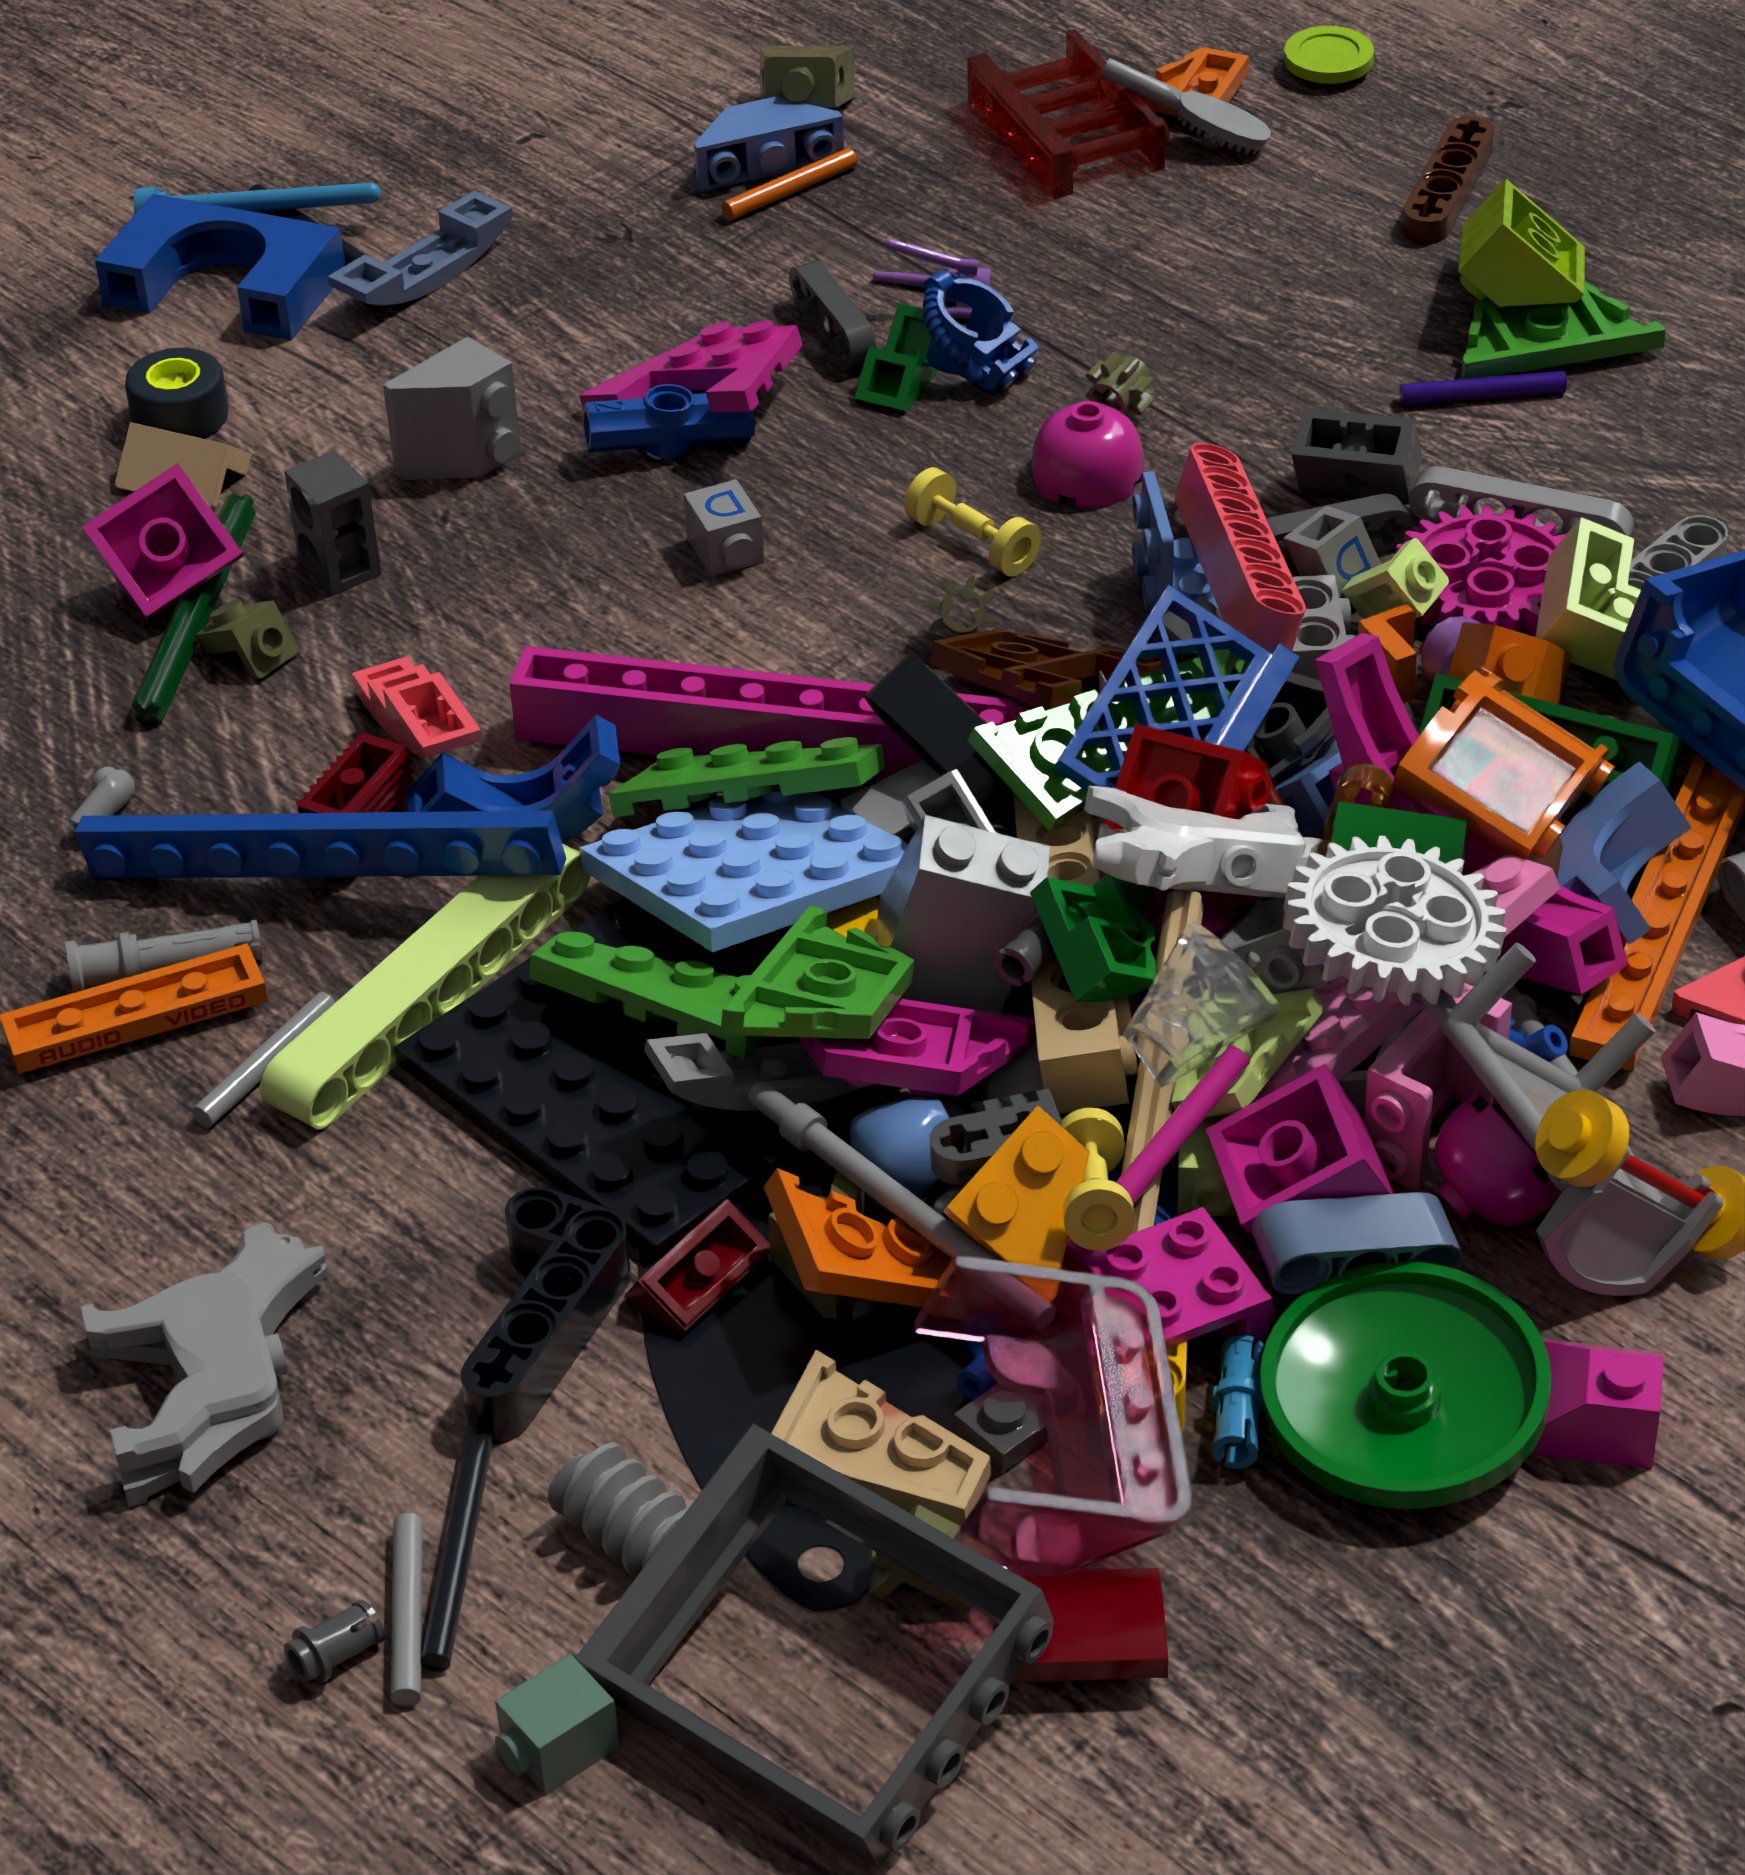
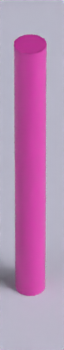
(1176, 1131)

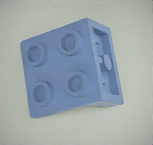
(1159, 555)

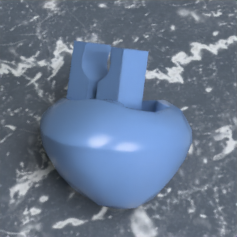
(898, 1142)

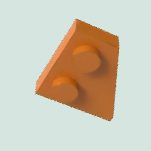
(1203, 71)

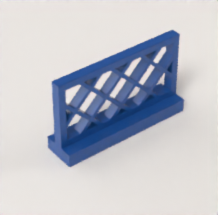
(1237, 714)

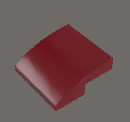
(1102, 1627)

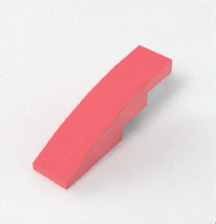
(415, 707)

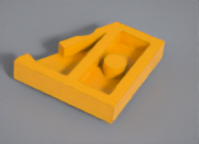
(1020, 1193)

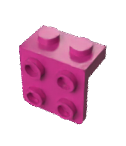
(1193, 1278)

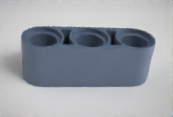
(1324, 1237)

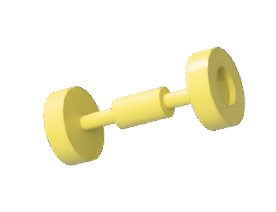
(1012, 545)
(1098, 1211)

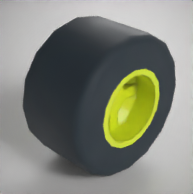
(178, 392)

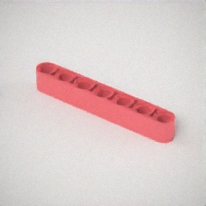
(1238, 548)

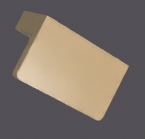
(155, 450)

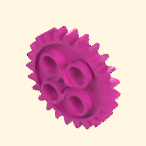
(1491, 565)

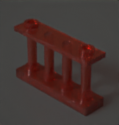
(1041, 141)

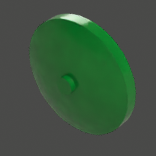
(1405, 1385)

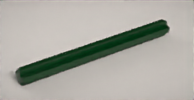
(187, 620)

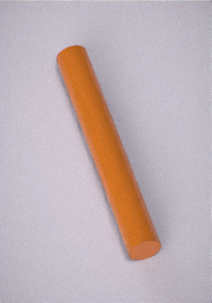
(789, 184)

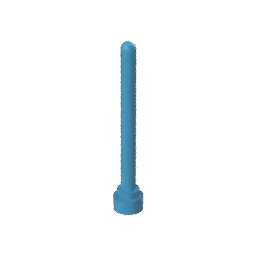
(277, 198)

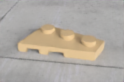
(880, 1445)

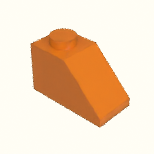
(1523, 661)

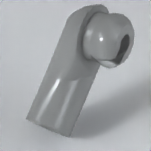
(110, 793)

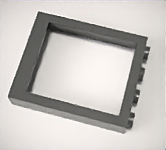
(705, 1552)

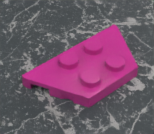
(925, 1049)

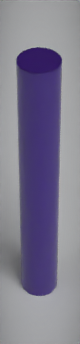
(1482, 388)

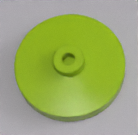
(1328, 54)

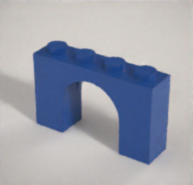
(181, 235)

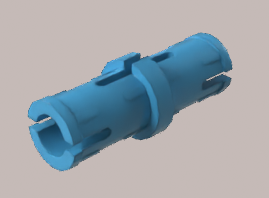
(1238, 1402)

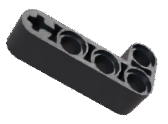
(574, 1276)

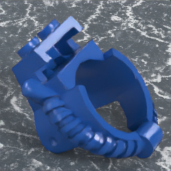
(988, 347)

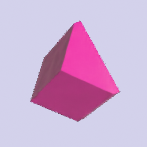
(162, 542)

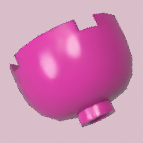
(1087, 455)
(1490, 1167)

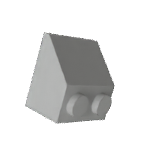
(453, 414)

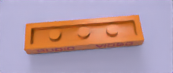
(133, 1008)

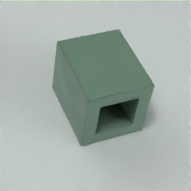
(556, 1725)

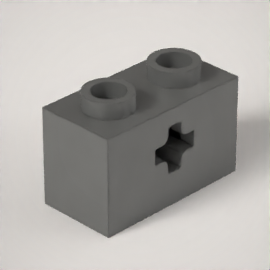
(1356, 454)

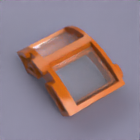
(1501, 768)

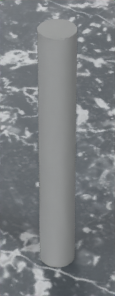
(250, 1071)
(406, 1610)

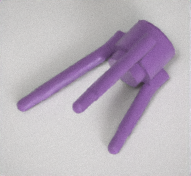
(965, 267)

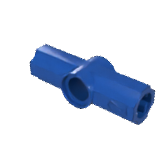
(662, 423)

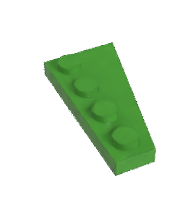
(645, 984)

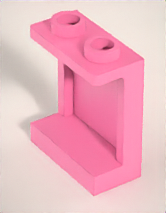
(1414, 1085)

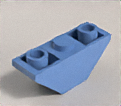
(765, 141)

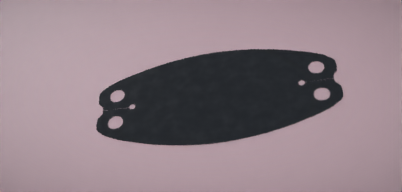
(747, 1360)

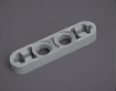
(1521, 496)

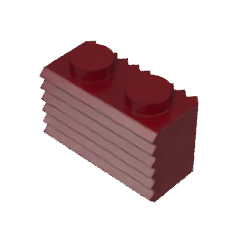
(364, 779)

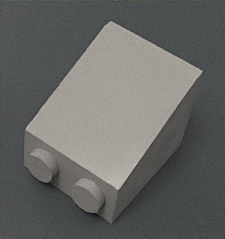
(955, 906)

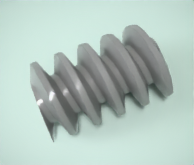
(616, 1504)

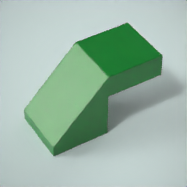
(901, 371)

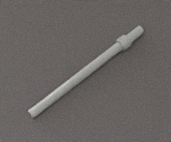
(809, 1131)

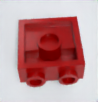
(1192, 775)

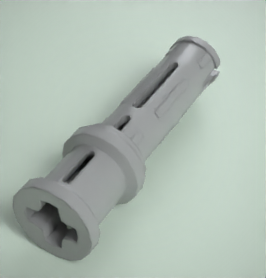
(126, 956)

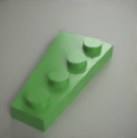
(1030, 746)
(743, 775)

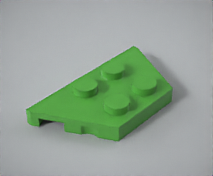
(1553, 335)
(819, 985)

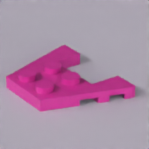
(720, 360)

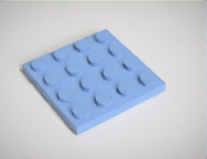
(745, 864)

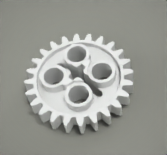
(1394, 920)

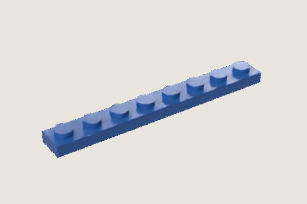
(322, 844)

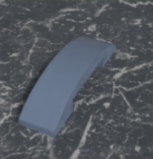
(464, 235)

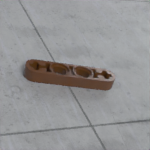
(1450, 170)

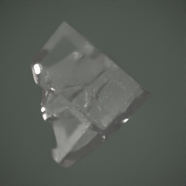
(1197, 1006)

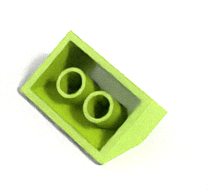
(1519, 253)

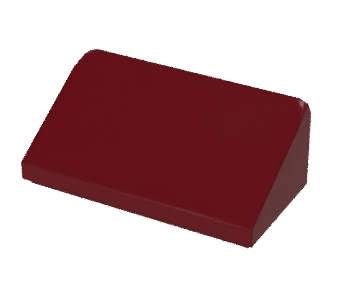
(700, 1269)

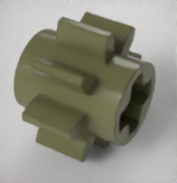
(1121, 384)
(966, 595)

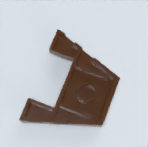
(1026, 665)

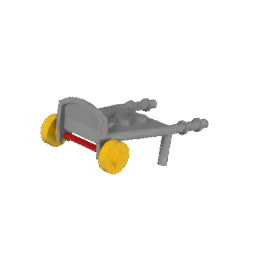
(1610, 1221)

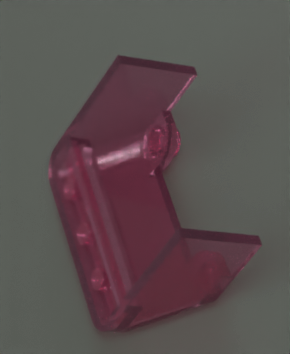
(1107, 1405)

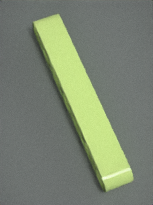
(418, 982)

